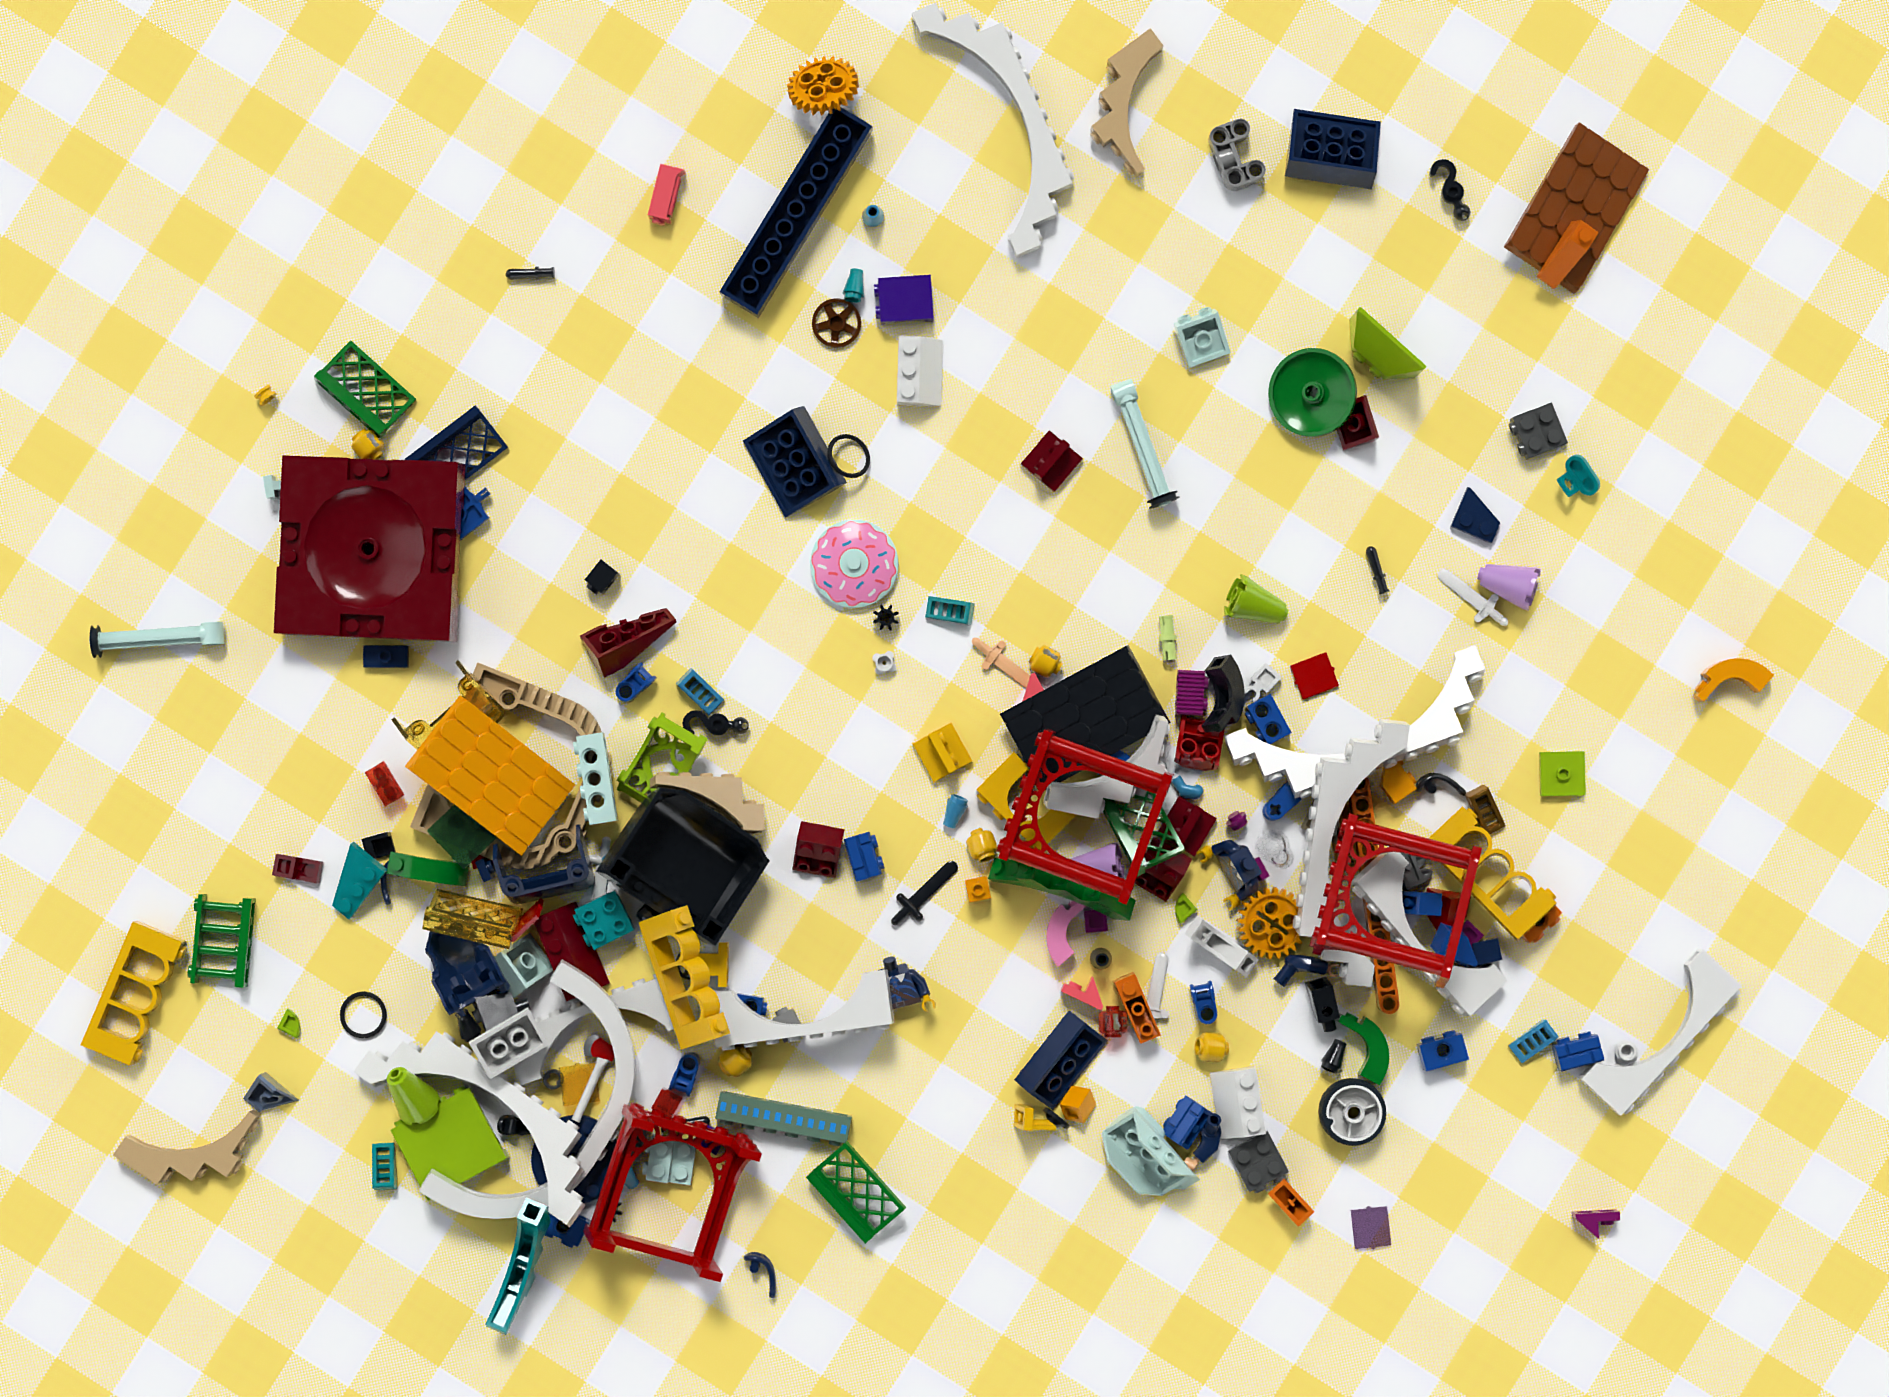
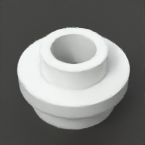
(1632, 1053)

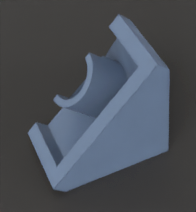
(267, 1093)

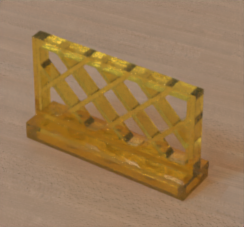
(497, 933)

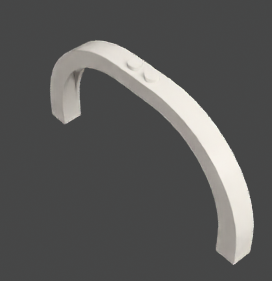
(500, 1206)

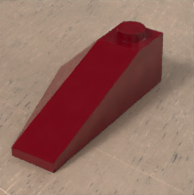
(619, 644)

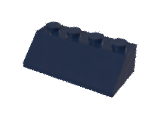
(1060, 1060)

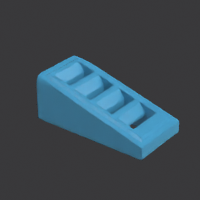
(686, 677)
(1537, 1047)

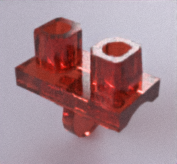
(384, 783)

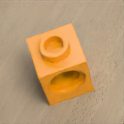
(977, 889)

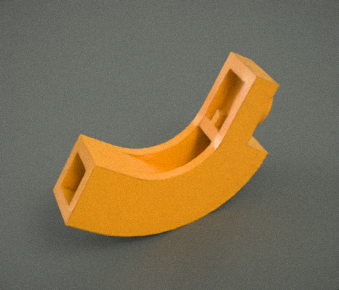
(1745, 670)

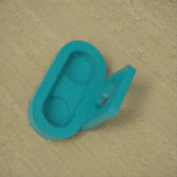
(1580, 476)

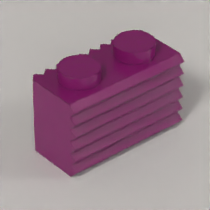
(1190, 692)

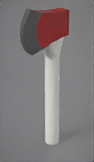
(603, 1051)

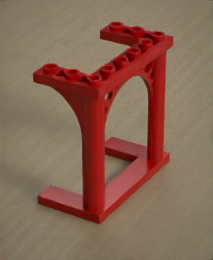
(1052, 746)
(1333, 937)
(738, 1152)

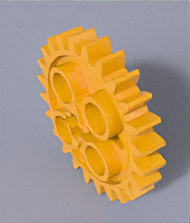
(823, 85)
(1260, 939)

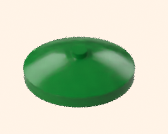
(1312, 392)

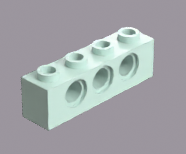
(581, 747)

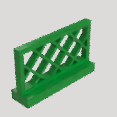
(348, 399)
(1126, 838)
(845, 1206)

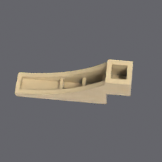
(719, 793)

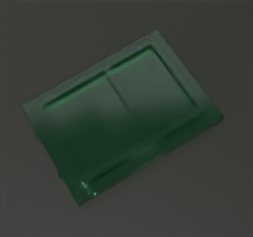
(460, 836)

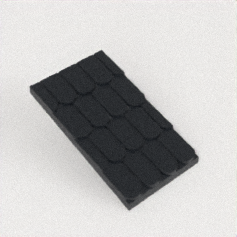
(1095, 707)

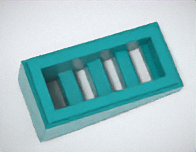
(968, 615)
(376, 1176)

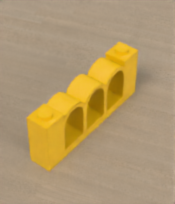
(1531, 911)
(679, 925)
(111, 1043)

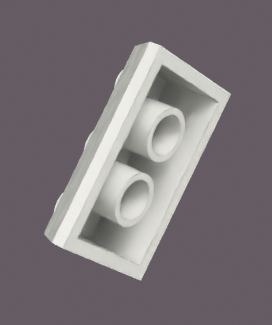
(919, 371)
(508, 1043)
(1238, 1102)

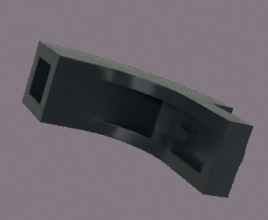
(1228, 693)

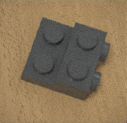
(1537, 431)
(1258, 1162)

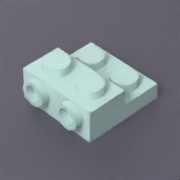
(1201, 336)
(670, 1162)

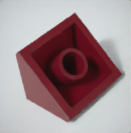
(1359, 427)

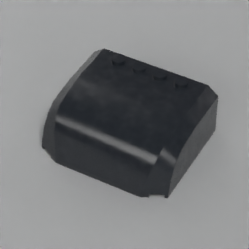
(685, 855)

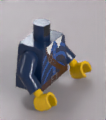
(1238, 866)
(906, 985)

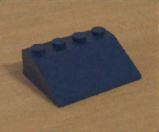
(1333, 149)
(793, 461)

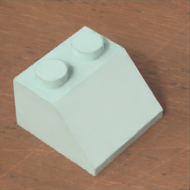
(523, 964)

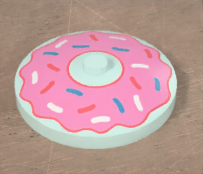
(854, 563)

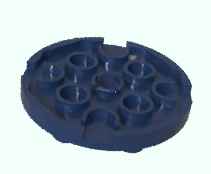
(591, 1185)

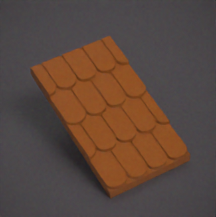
(1585, 183)

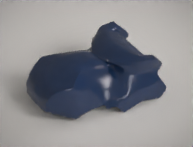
(462, 971)

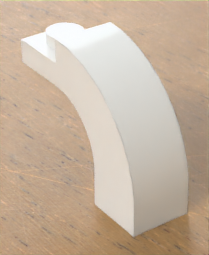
(1221, 946)

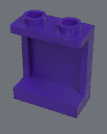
(904, 299)

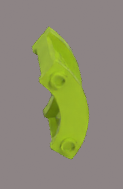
(689, 749)

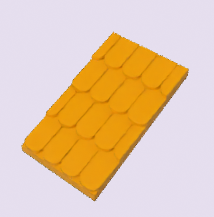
(490, 775)

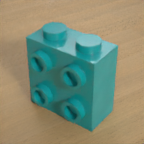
(603, 919)

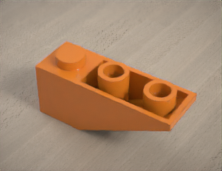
(1136, 1007)

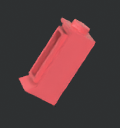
(665, 194)

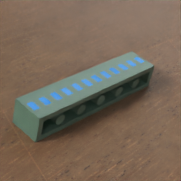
(783, 1117)

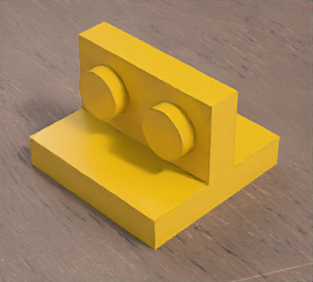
(942, 752)

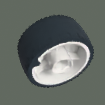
(1335, 1106)

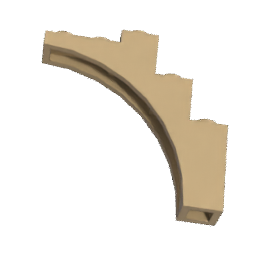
(1114, 126)
(156, 1162)

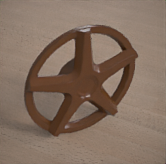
(836, 323)

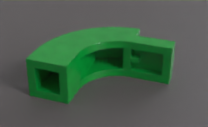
(427, 869)
(1377, 1049)

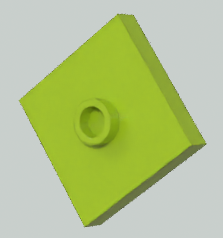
(1562, 773)

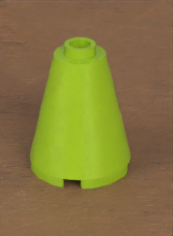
(1254, 602)
(412, 1096)

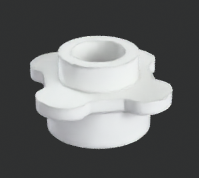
(879, 658)

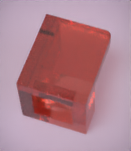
(667, 1101)

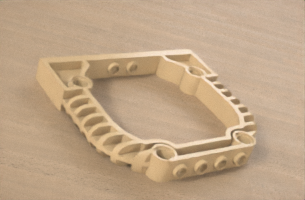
(499, 684)

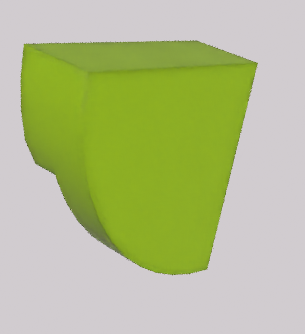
(1184, 908)
(290, 1024)

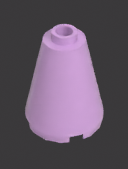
(1510, 582)
(1104, 859)

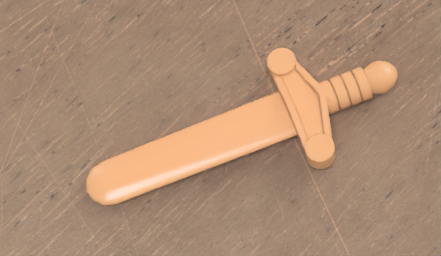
(994, 656)

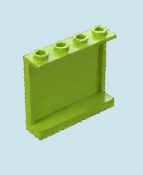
(453, 1141)

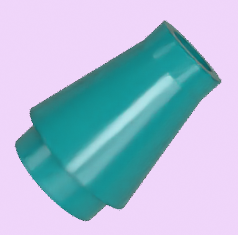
(854, 286)

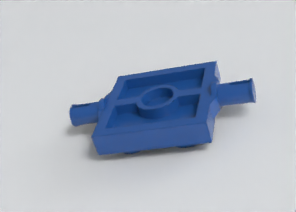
(473, 513)

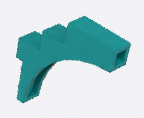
(531, 1227)

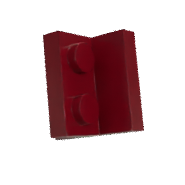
(1051, 461)
(1190, 824)

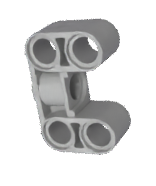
(1227, 157)

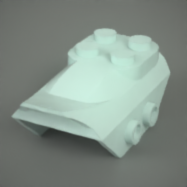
(1143, 1156)

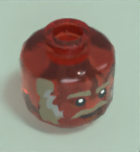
(1112, 1022)

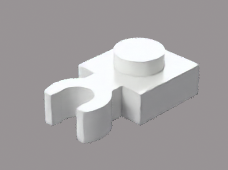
(1263, 680)

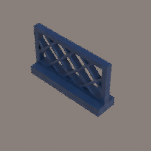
(454, 429)

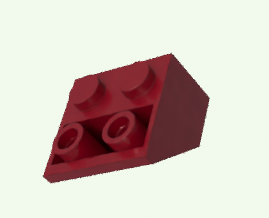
(818, 849)
(1165, 876)

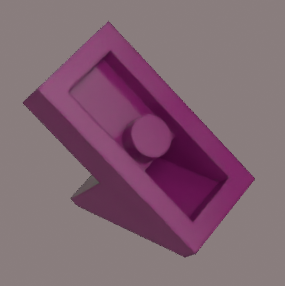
(1590, 1219)

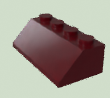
(565, 942)

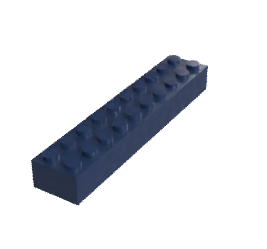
(796, 211)

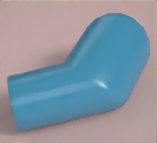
(1187, 791)

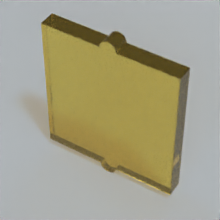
(573, 1082)

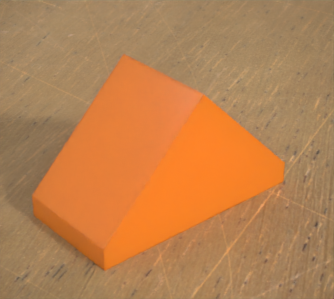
(1291, 1202)

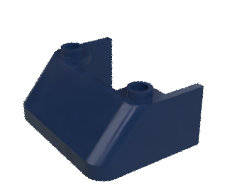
(575, 877)

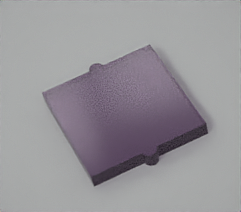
(1370, 1227)

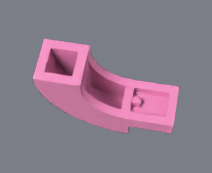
(1056, 932)

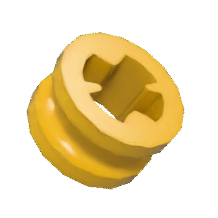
(265, 395)

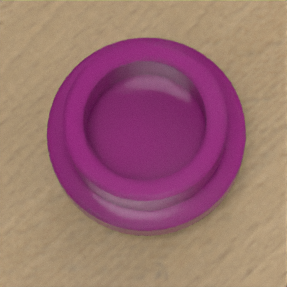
(1236, 820)

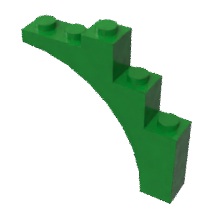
(1023, 875)

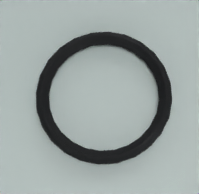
(835, 467)
(342, 1017)

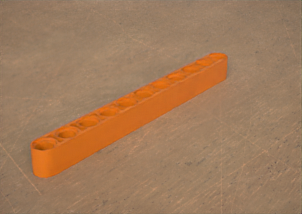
(1371, 926)

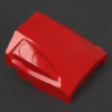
(1196, 748)

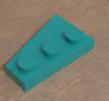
(357, 880)

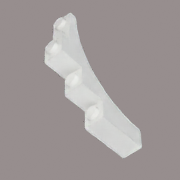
(1087, 796)

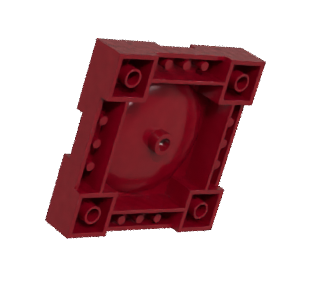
(330, 517)

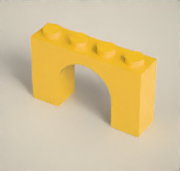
(996, 790)

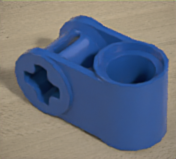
(635, 682)
(1283, 800)
(1204, 1000)
(684, 1078)

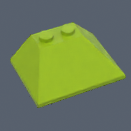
(1381, 349)

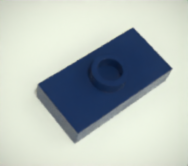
(385, 656)

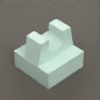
(271, 487)

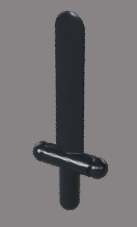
(911, 905)

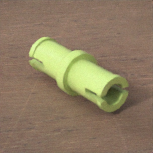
(1167, 637)

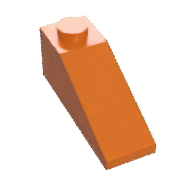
(1567, 252)

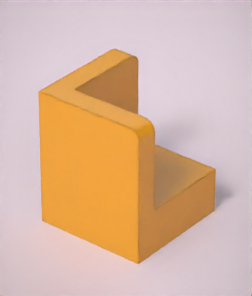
(1077, 1104)

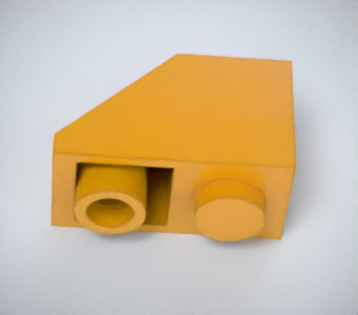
(1397, 782)

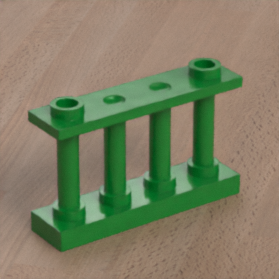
(240, 953)

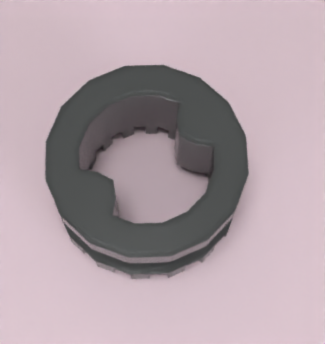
(547, 1075)

